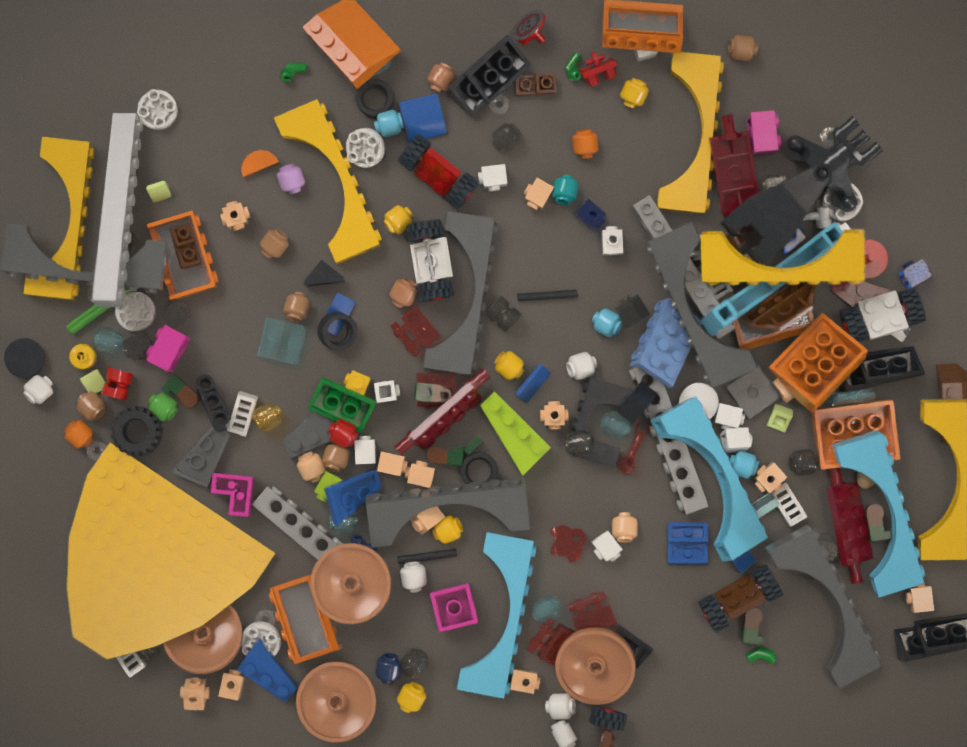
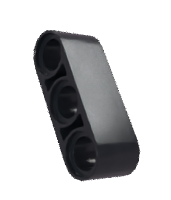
(212, 393)

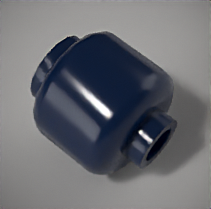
(388, 668)

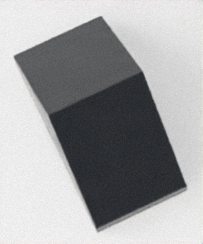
(322, 275)
(637, 402)

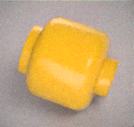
(634, 93)
(397, 219)
(77, 359)
(509, 365)
(448, 529)
(411, 697)

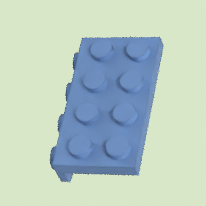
(663, 344)

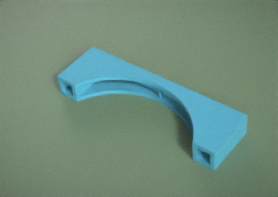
(753, 294)
(740, 523)
(900, 565)
(491, 673)

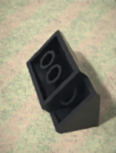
(488, 76)
(883, 368)
(931, 637)

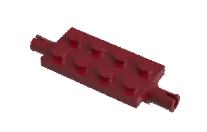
(733, 167)
(446, 415)
(849, 524)

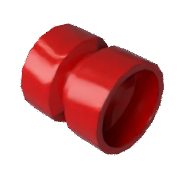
(116, 376)

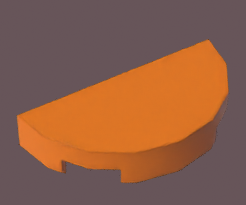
(258, 161)

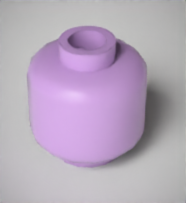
(290, 178)

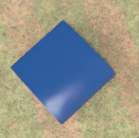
(423, 117)
(687, 543)

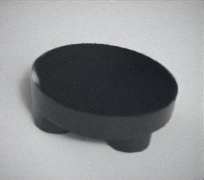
(24, 357)

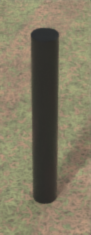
(547, 295)
(427, 556)

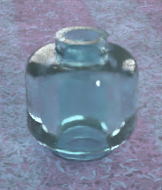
(107, 340)
(615, 425)
(346, 526)
(547, 607)

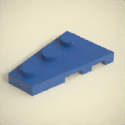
(350, 493)
(265, 671)

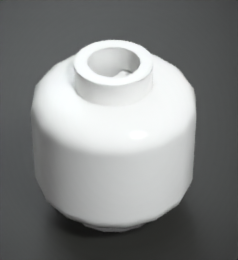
(581, 365)
(38, 389)
(413, 576)
(560, 706)

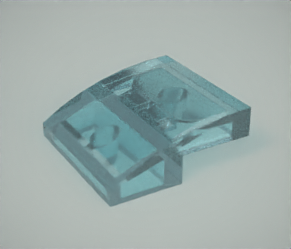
(282, 341)
(852, 397)

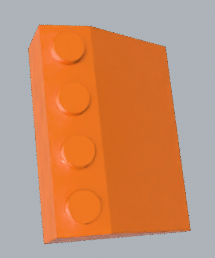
(351, 41)
(818, 362)
(849, 421)

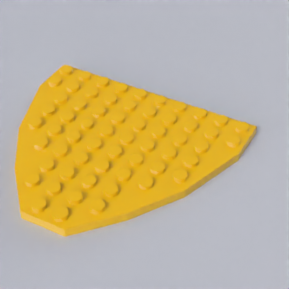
(150, 559)

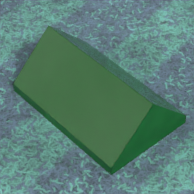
(341, 403)

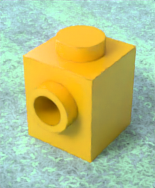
(357, 382)

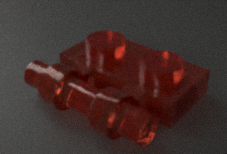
(421, 328)
(441, 379)
(597, 618)
(550, 648)

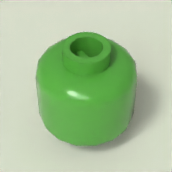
(162, 406)

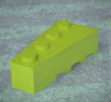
(517, 436)

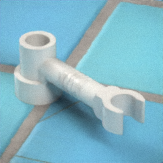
(821, 216)

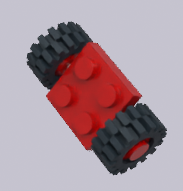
(437, 172)

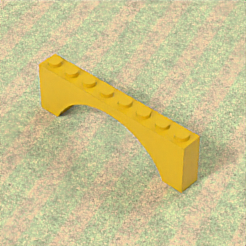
(700, 77)
(311, 127)
(72, 163)
(725, 264)
(949, 535)

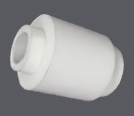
(563, 734)

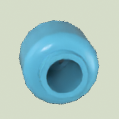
(389, 123)
(607, 323)
(744, 464)

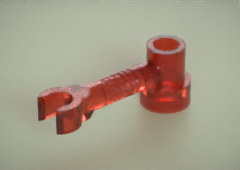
(632, 453)

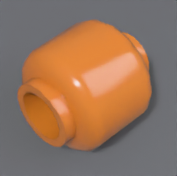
(585, 143)
(78, 434)

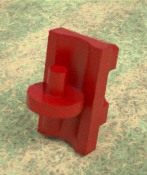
(606, 66)

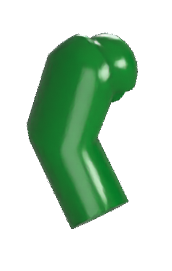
(571, 67)
(291, 69)
(763, 653)

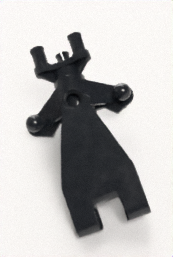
(782, 208)

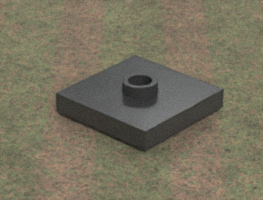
(753, 392)

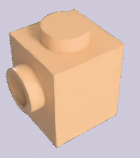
(537, 194)
(392, 464)
(420, 474)
(427, 519)
(920, 598)
(524, 681)
(231, 684)

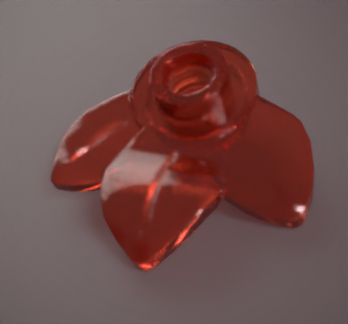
(564, 542)

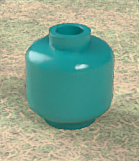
(565, 190)

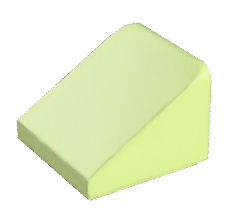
(159, 191)
(93, 381)
(780, 418)

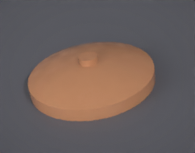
(350, 583)
(208, 646)
(595, 666)
(336, 701)

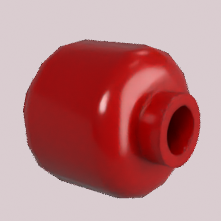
(342, 433)

